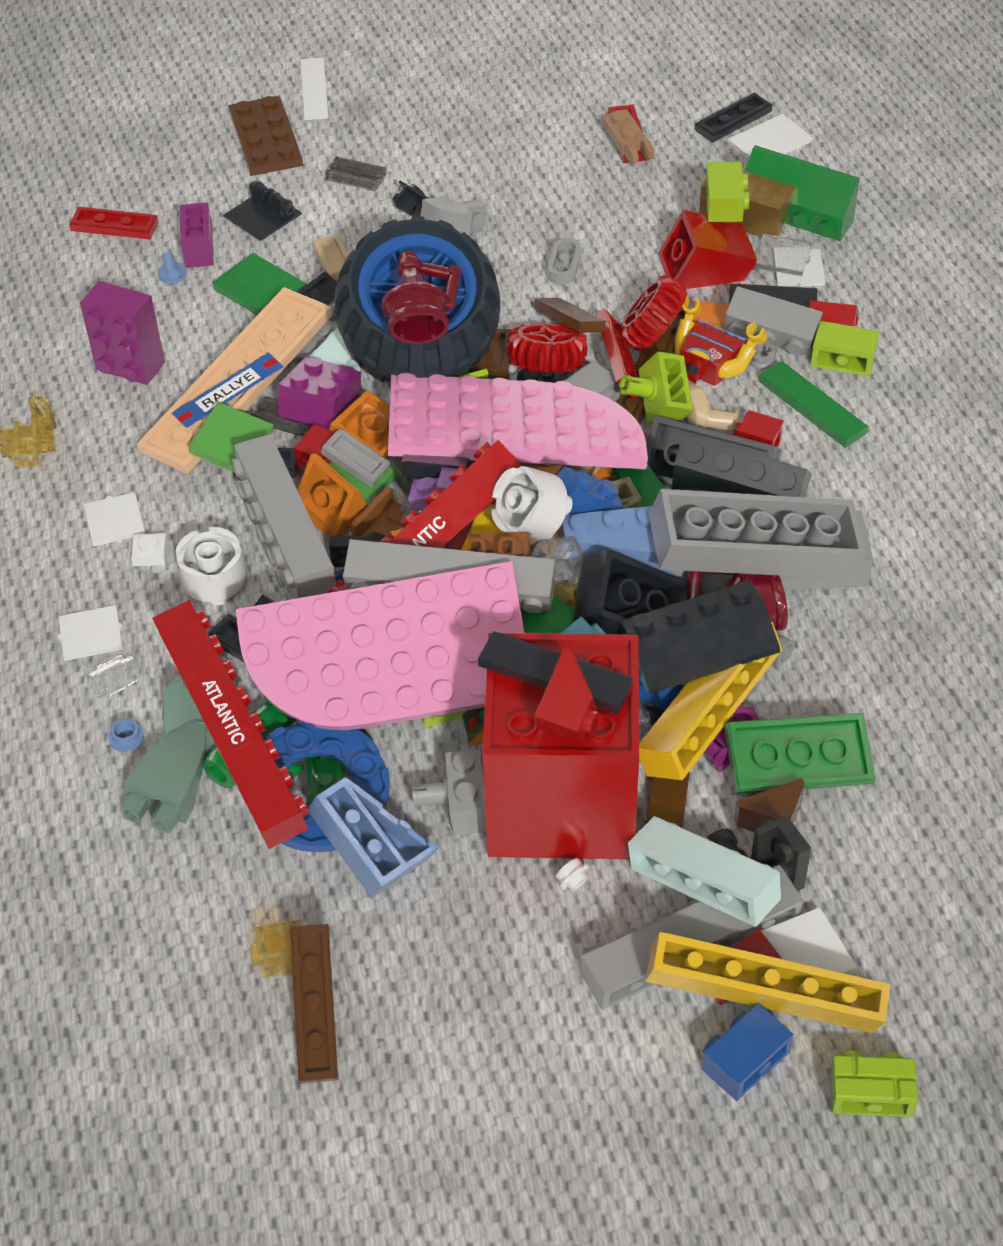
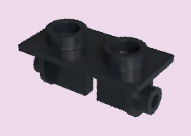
(409, 199)

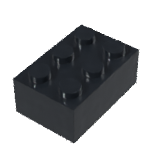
(621, 588)

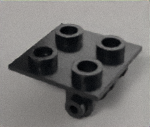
(262, 212)

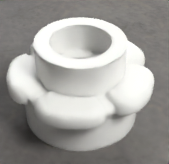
(572, 875)

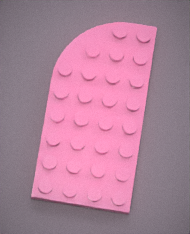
(528, 417)
(380, 648)

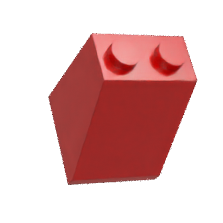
(706, 252)

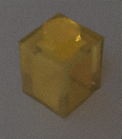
(273, 949)

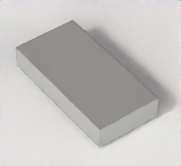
(355, 458)

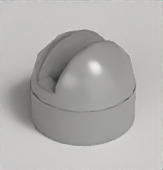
(787, 649)

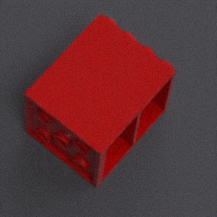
(552, 792)

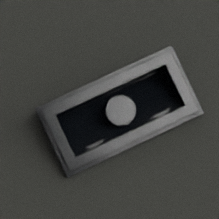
(429, 466)

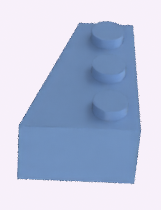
(618, 530)
(368, 837)

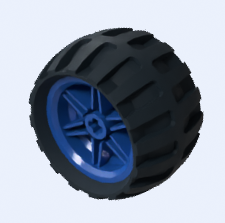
(373, 272)

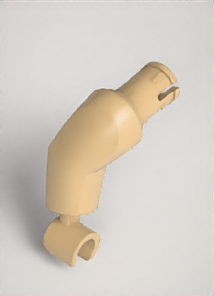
(706, 417)

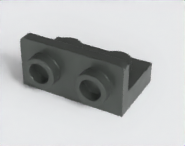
(782, 844)

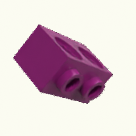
(196, 235)

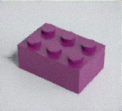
(123, 332)

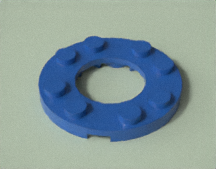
(347, 747)

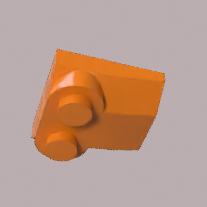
(367, 421)

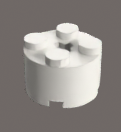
(530, 502)
(211, 565)

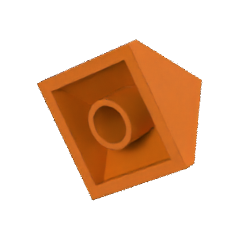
(329, 498)

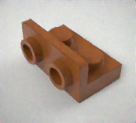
(380, 516)

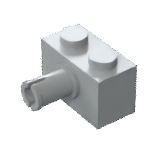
(460, 791)

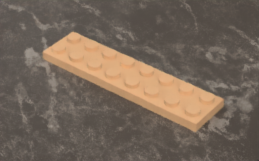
(279, 329)

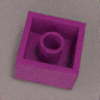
(318, 392)

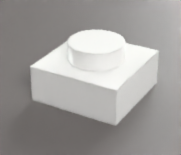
(149, 549)

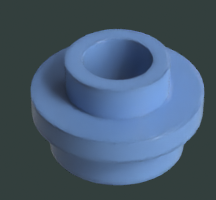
(124, 728)

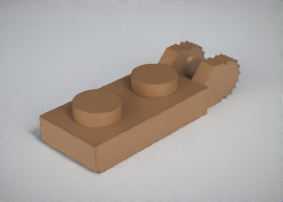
(627, 135)

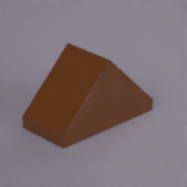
(769, 805)

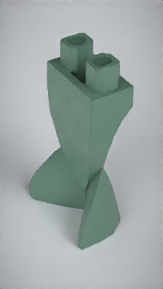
(171, 771)

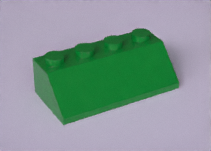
(823, 196)

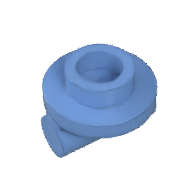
(171, 271)

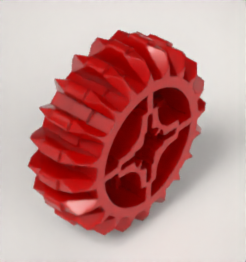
(653, 312)
(546, 348)

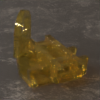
(41, 431)

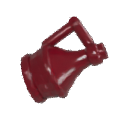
(416, 306)
(768, 586)

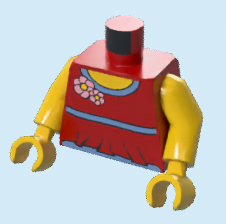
(711, 351)

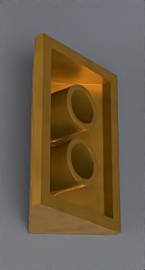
(767, 204)

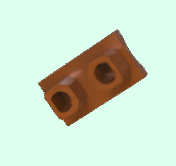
(501, 543)

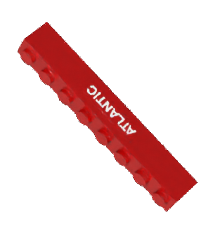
(457, 505)
(230, 724)

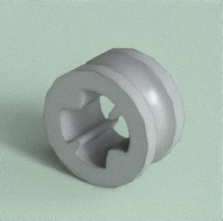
(766, 361)

